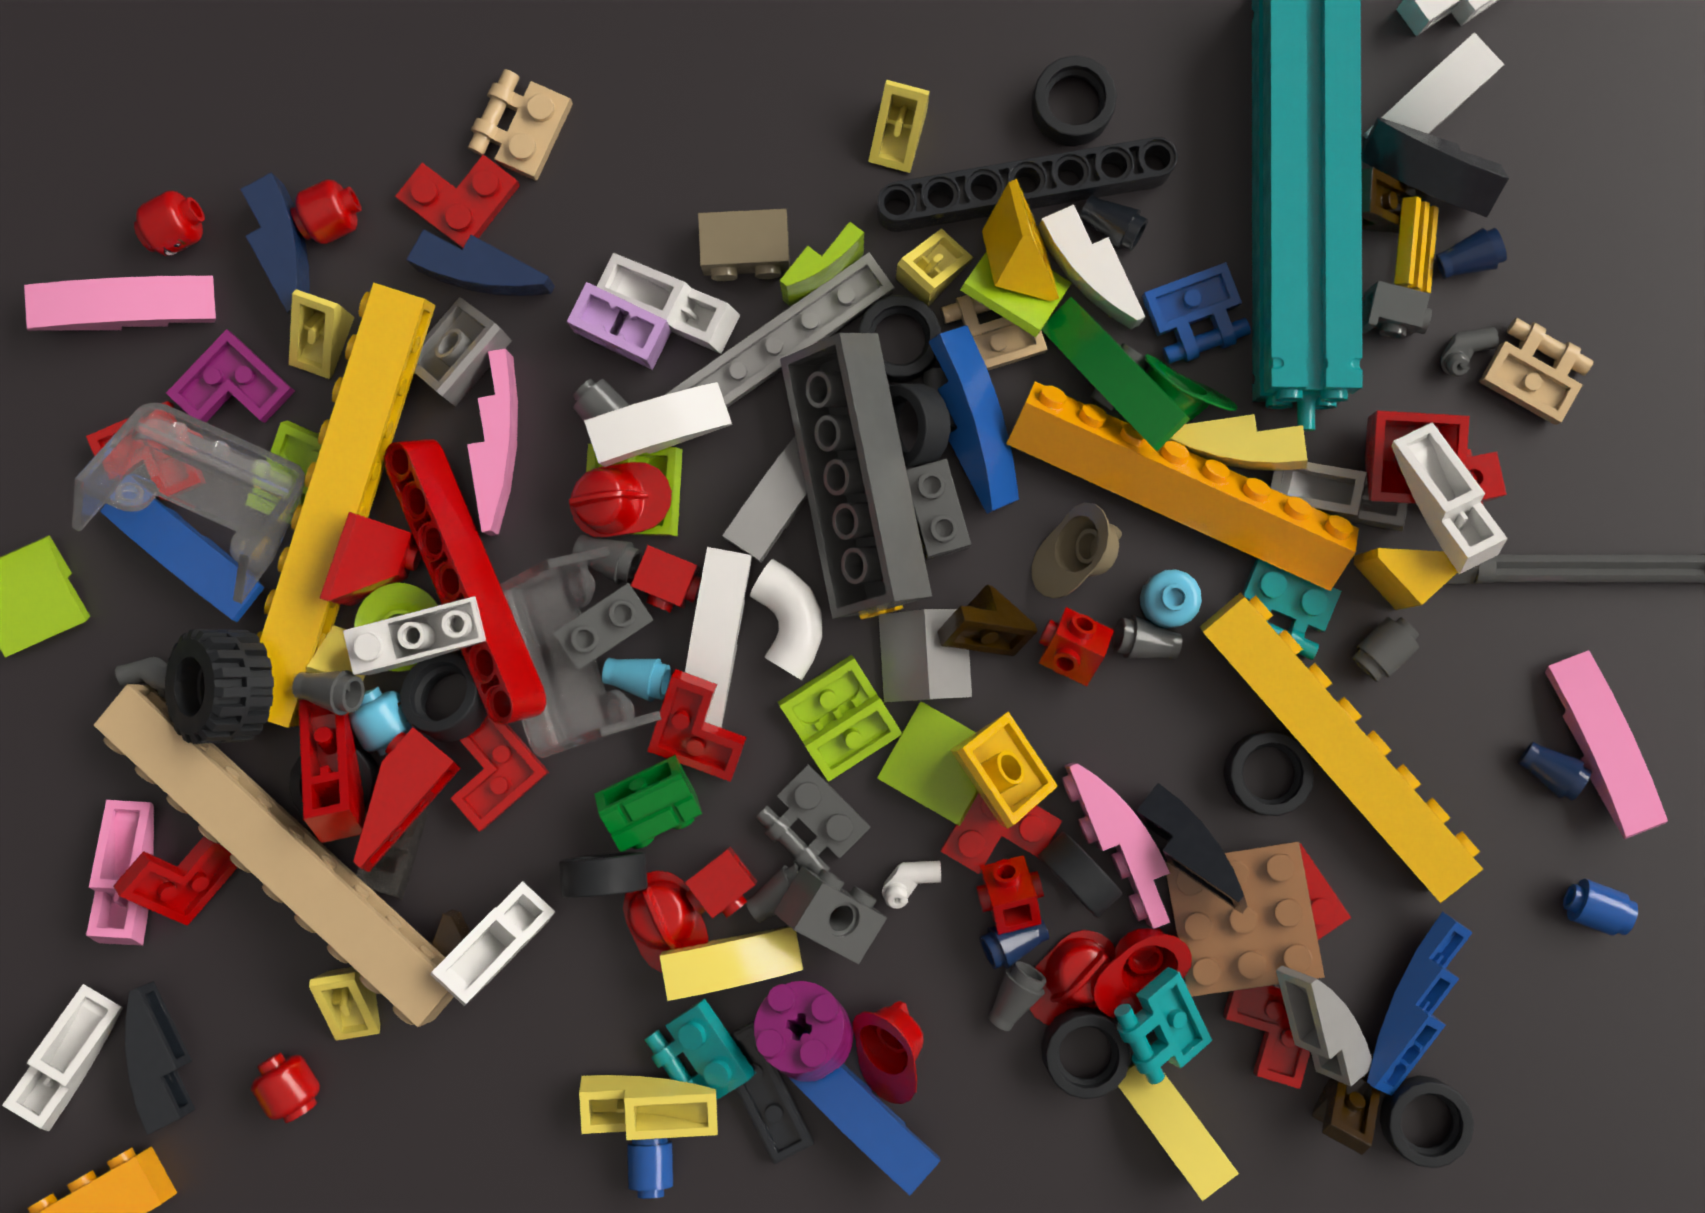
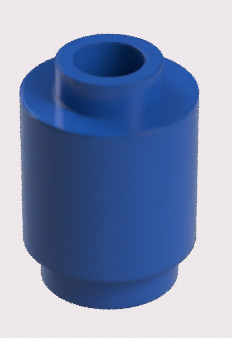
(1600, 907)
(650, 1167)

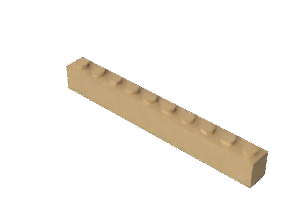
(280, 854)

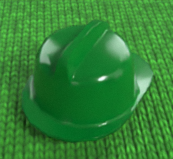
(1186, 392)

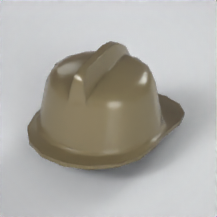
(1075, 550)

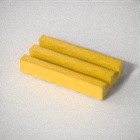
(1416, 244)

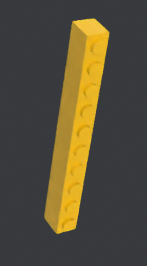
(341, 481)

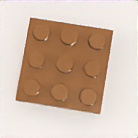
(1247, 948)

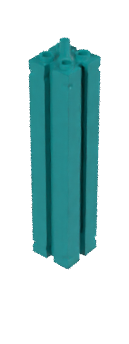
(1306, 204)

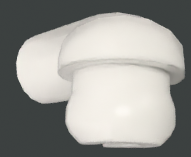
(906, 878)

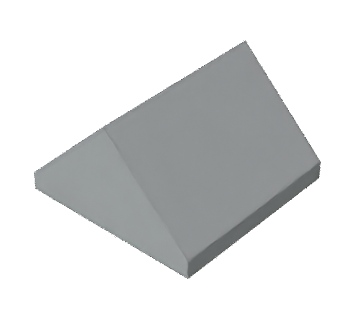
(458, 349)
(916, 662)

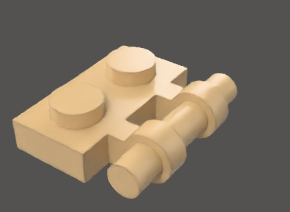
(532, 130)
(998, 340)
(1531, 382)

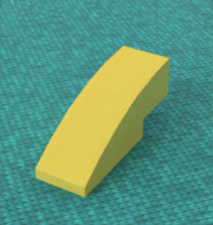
(1239, 444)
(730, 962)
(646, 1107)
(1179, 1132)

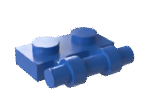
(1193, 300)

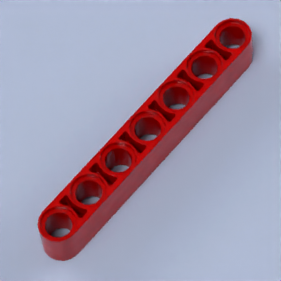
(461, 571)

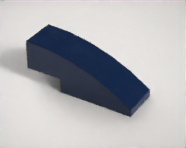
(278, 241)
(477, 267)

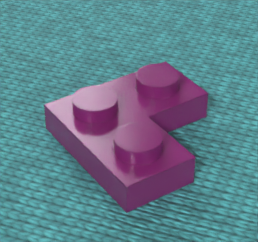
(225, 371)

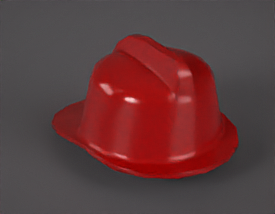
(620, 499)
(663, 917)
(1137, 961)
(1072, 973)
(888, 1051)

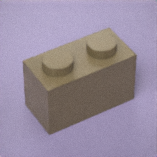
(744, 243)

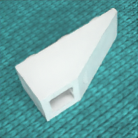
(414, 637)

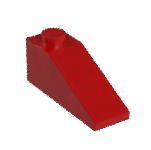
(329, 774)
(404, 787)

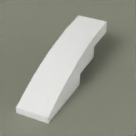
(718, 623)

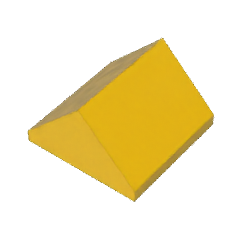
(1017, 248)
(1405, 575)
(1004, 770)

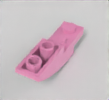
(1111, 824)

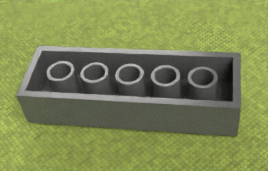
(855, 475)

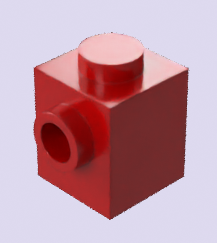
(667, 579)
(720, 885)

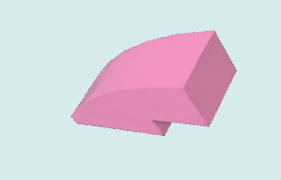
(123, 836)

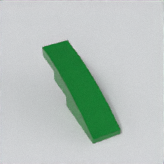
(1115, 374)

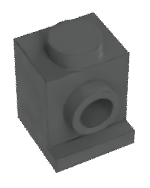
(1395, 310)

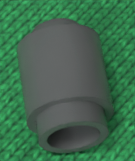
(596, 399)
(1386, 648)

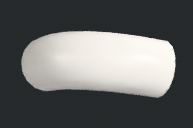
(796, 614)

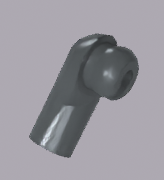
(1462, 347)
(148, 670)

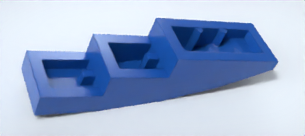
(979, 419)
(185, 554)
(1410, 1019)
(871, 1126)

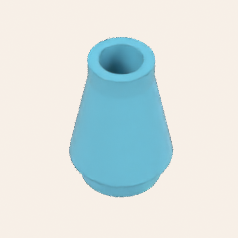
(638, 676)

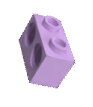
(619, 325)

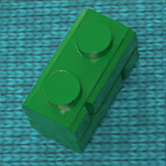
(648, 804)

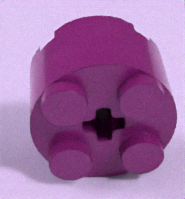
(787, 1010)

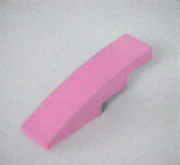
(119, 303)
(494, 458)
(1607, 745)

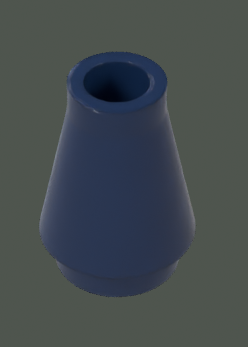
(1473, 254)
(1557, 771)
(1011, 946)

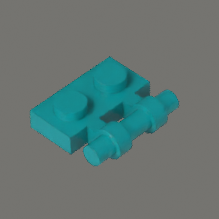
(1294, 599)
(1174, 1019)
(706, 1046)

